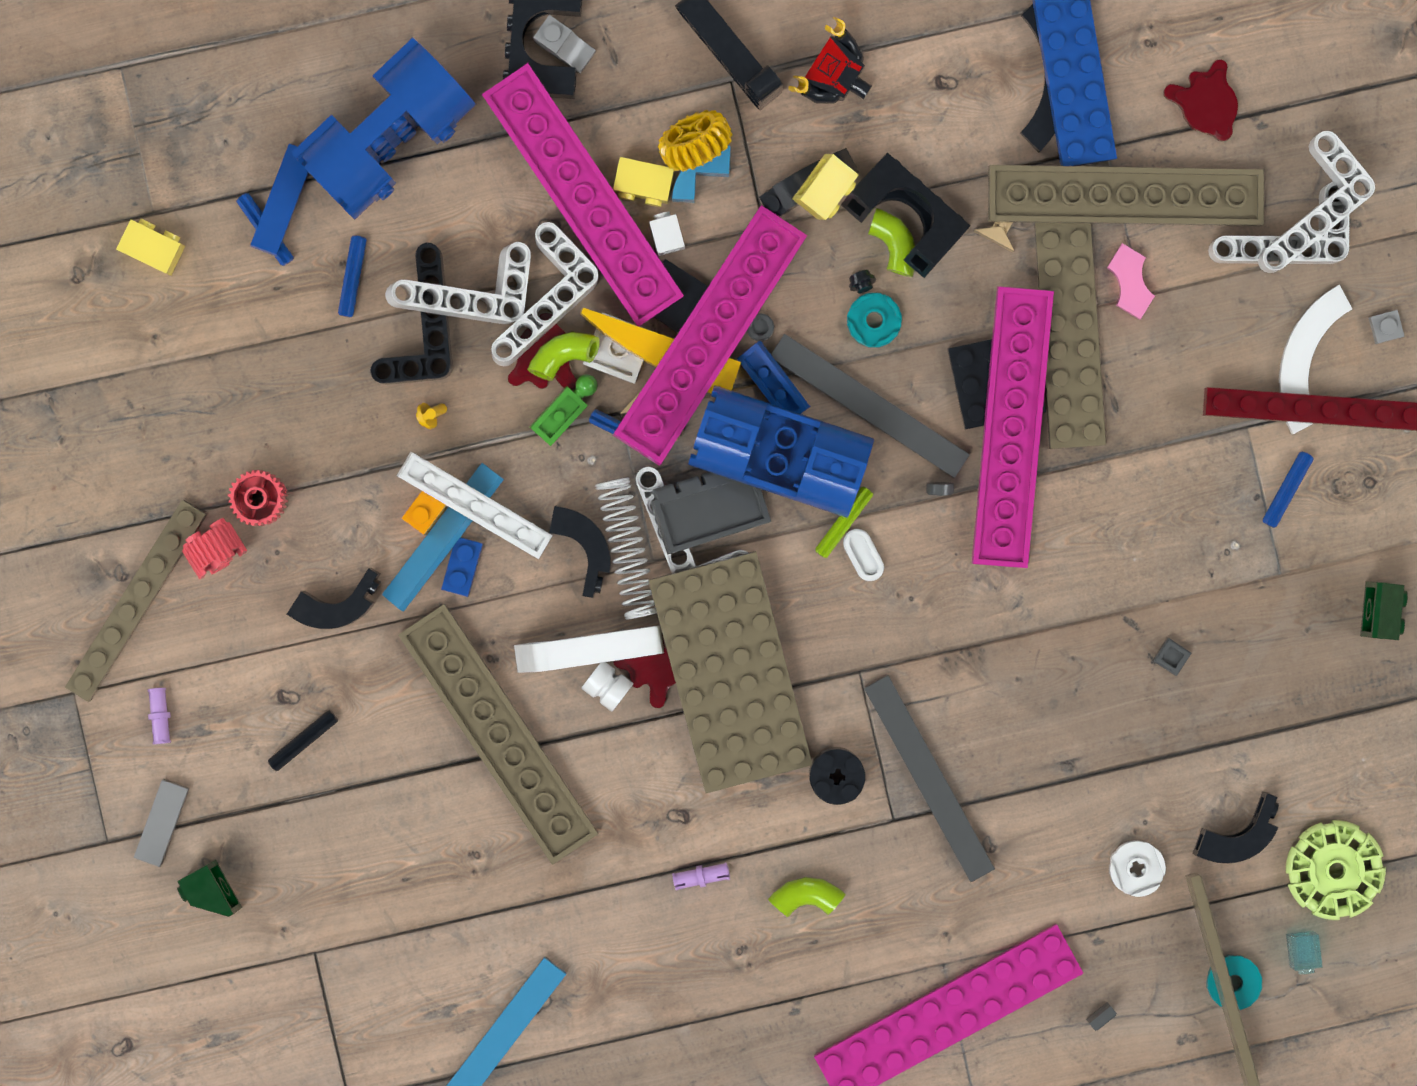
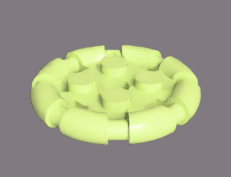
(1319, 865)

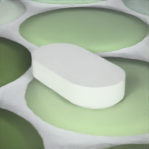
(863, 555)

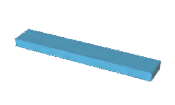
(437, 544)
(509, 1025)

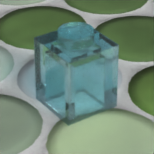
(1304, 952)

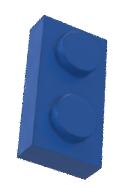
(462, 567)

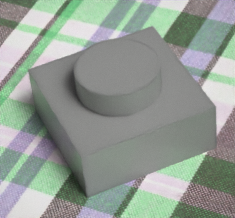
(1386, 327)

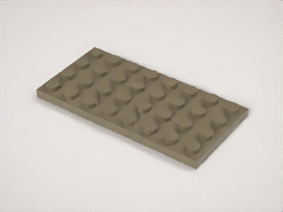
(730, 672)

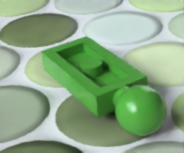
(564, 409)

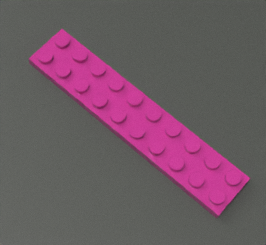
(582, 194)
(709, 335)
(1012, 427)
(951, 1012)

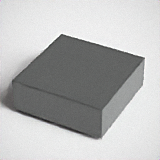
(1171, 656)
(1101, 1016)

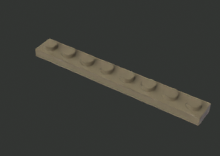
(135, 601)

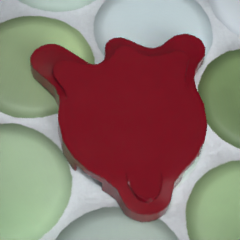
(1208, 102)
(520, 373)
(653, 671)

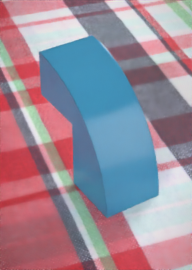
(685, 184)

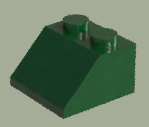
(1383, 610)
(209, 890)

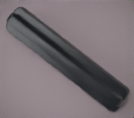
(303, 740)

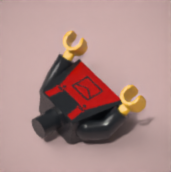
(834, 70)

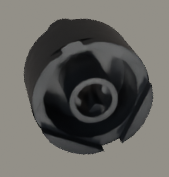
(847, 788)

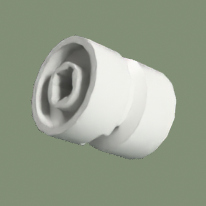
(607, 686)

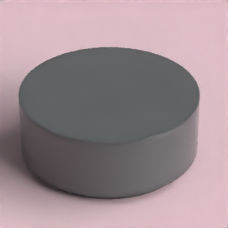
(761, 328)
(940, 488)

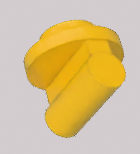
(427, 415)

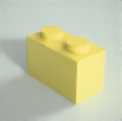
(643, 181)
(826, 187)
(150, 246)

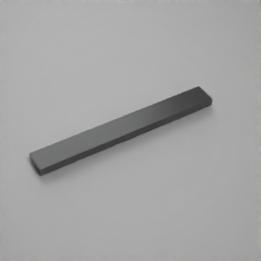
(869, 406)
(929, 778)

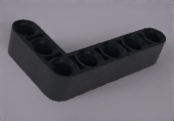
(758, 83)
(429, 326)

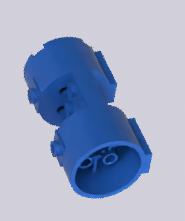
(419, 96)
(781, 451)

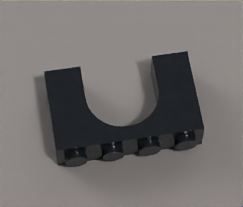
(557, 80)
(893, 182)

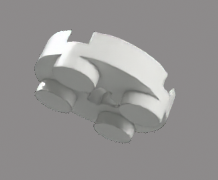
(1150, 876)

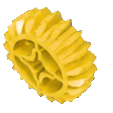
(695, 140)

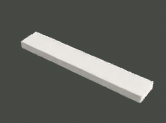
(474, 505)

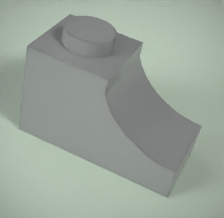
(564, 44)

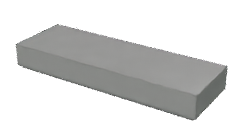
(161, 822)

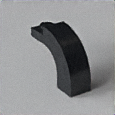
(780, 197)
(590, 537)
(322, 615)
(1245, 843)

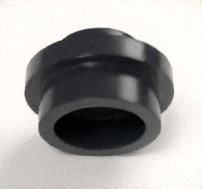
(861, 281)

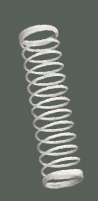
(623, 484)

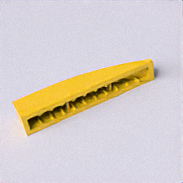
(650, 345)

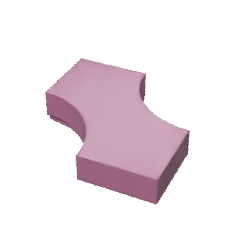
(1127, 268)

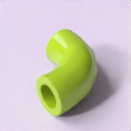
(896, 237)
(561, 350)
(806, 892)

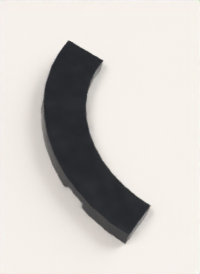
(1041, 126)

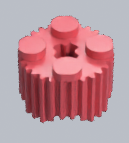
(266, 511)
(213, 549)

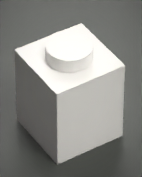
(666, 233)

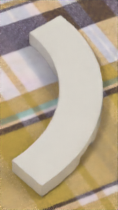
(1303, 342)

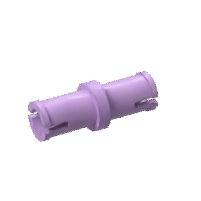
(159, 716)
(701, 876)

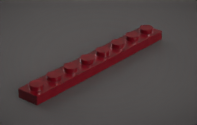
(1310, 409)

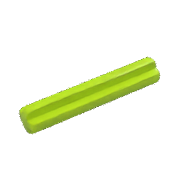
(842, 524)

